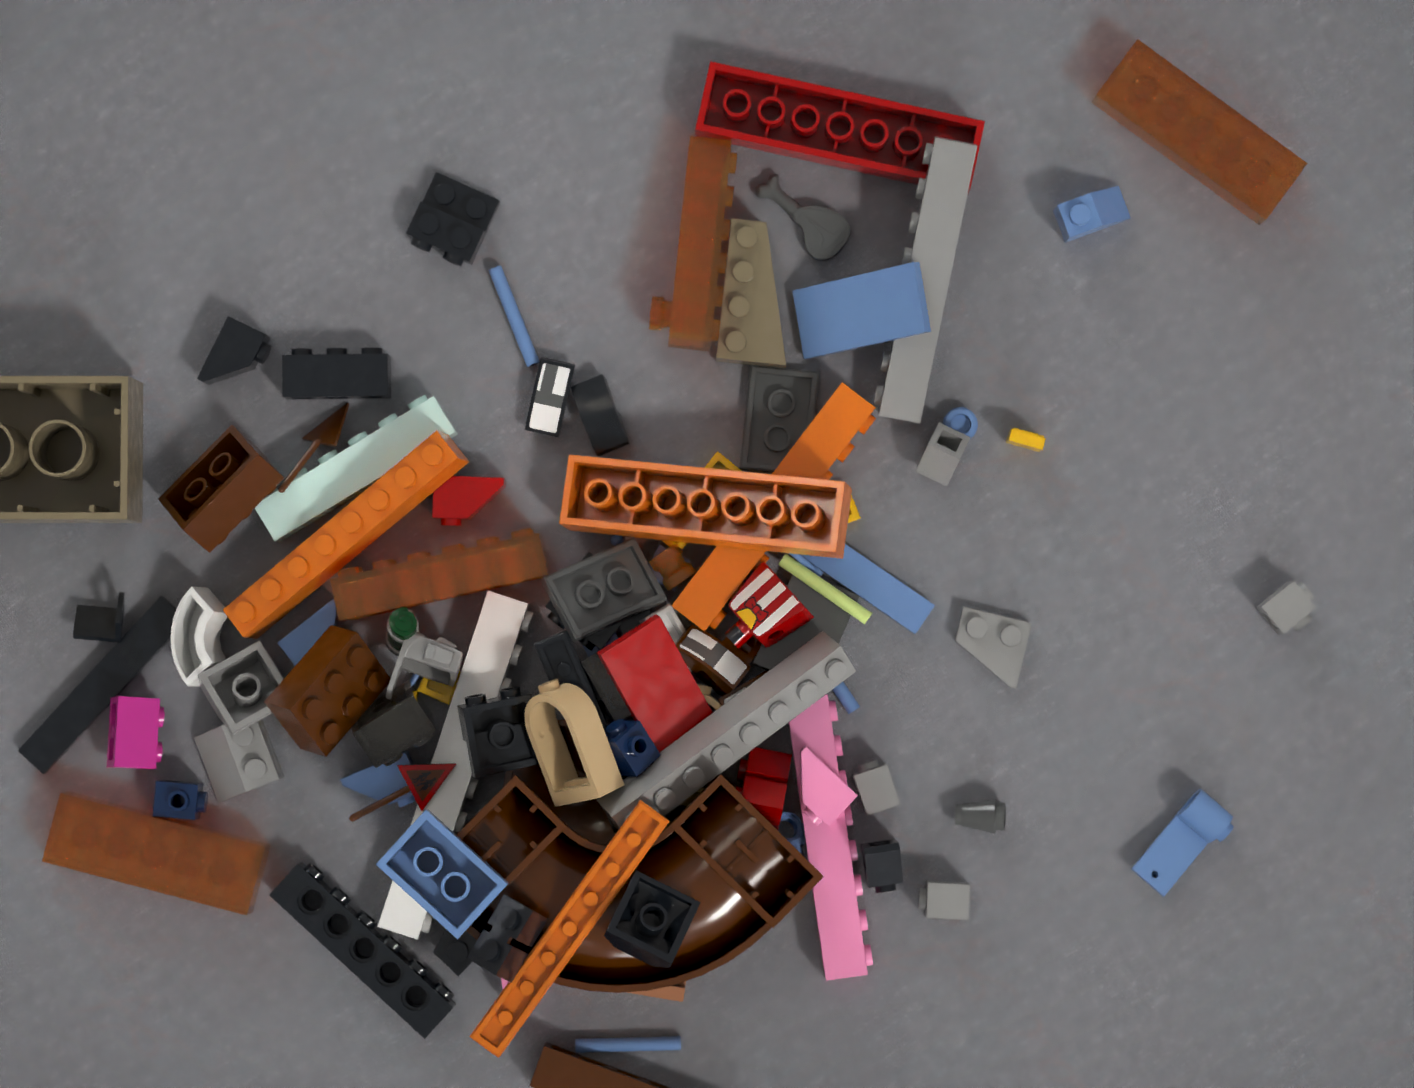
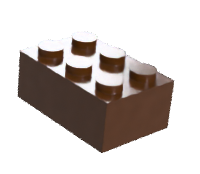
(220, 489)
(328, 690)

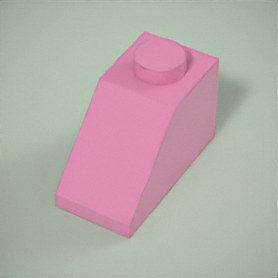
(822, 790)

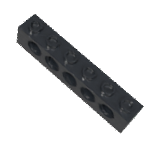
(291, 897)

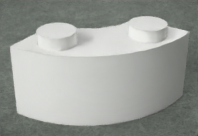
(197, 634)

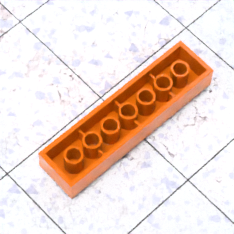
(706, 506)

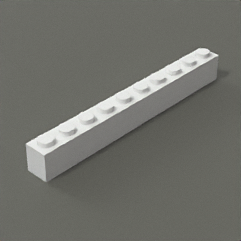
(483, 672)

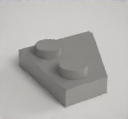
(994, 642)

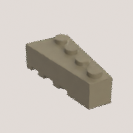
(750, 312)

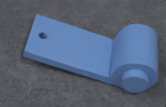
(1182, 840)

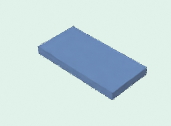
(861, 310)

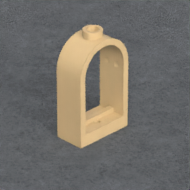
(588, 737)

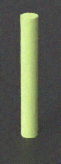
(825, 588)

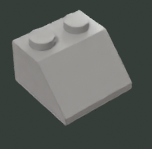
(240, 687)
(238, 760)

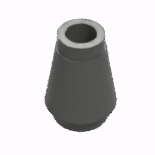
(982, 815)

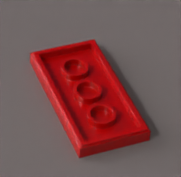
(655, 682)

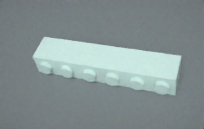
(352, 470)

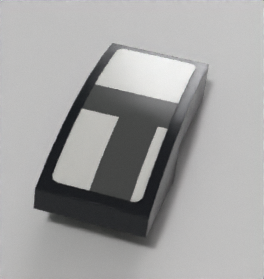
(550, 397)

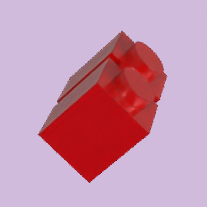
(765, 782)

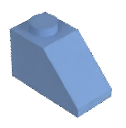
(1091, 213)
(304, 636)
(381, 781)

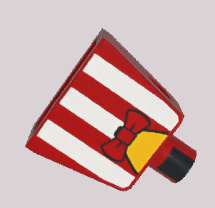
(765, 609)

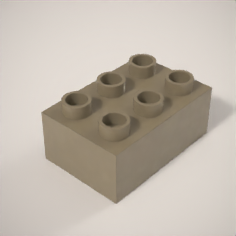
(71, 449)

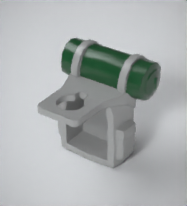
(419, 654)

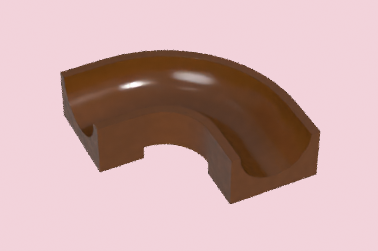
(711, 852)

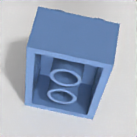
(442, 873)

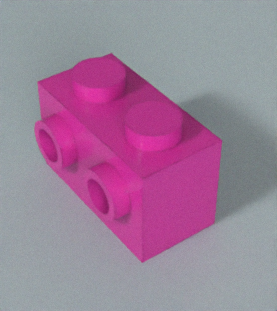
(134, 732)

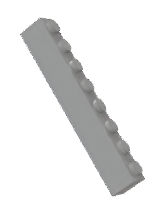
(934, 246)
(733, 729)

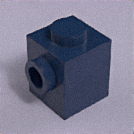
(631, 747)
(179, 799)

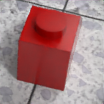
(464, 497)

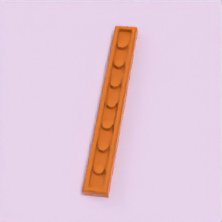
(569, 928)

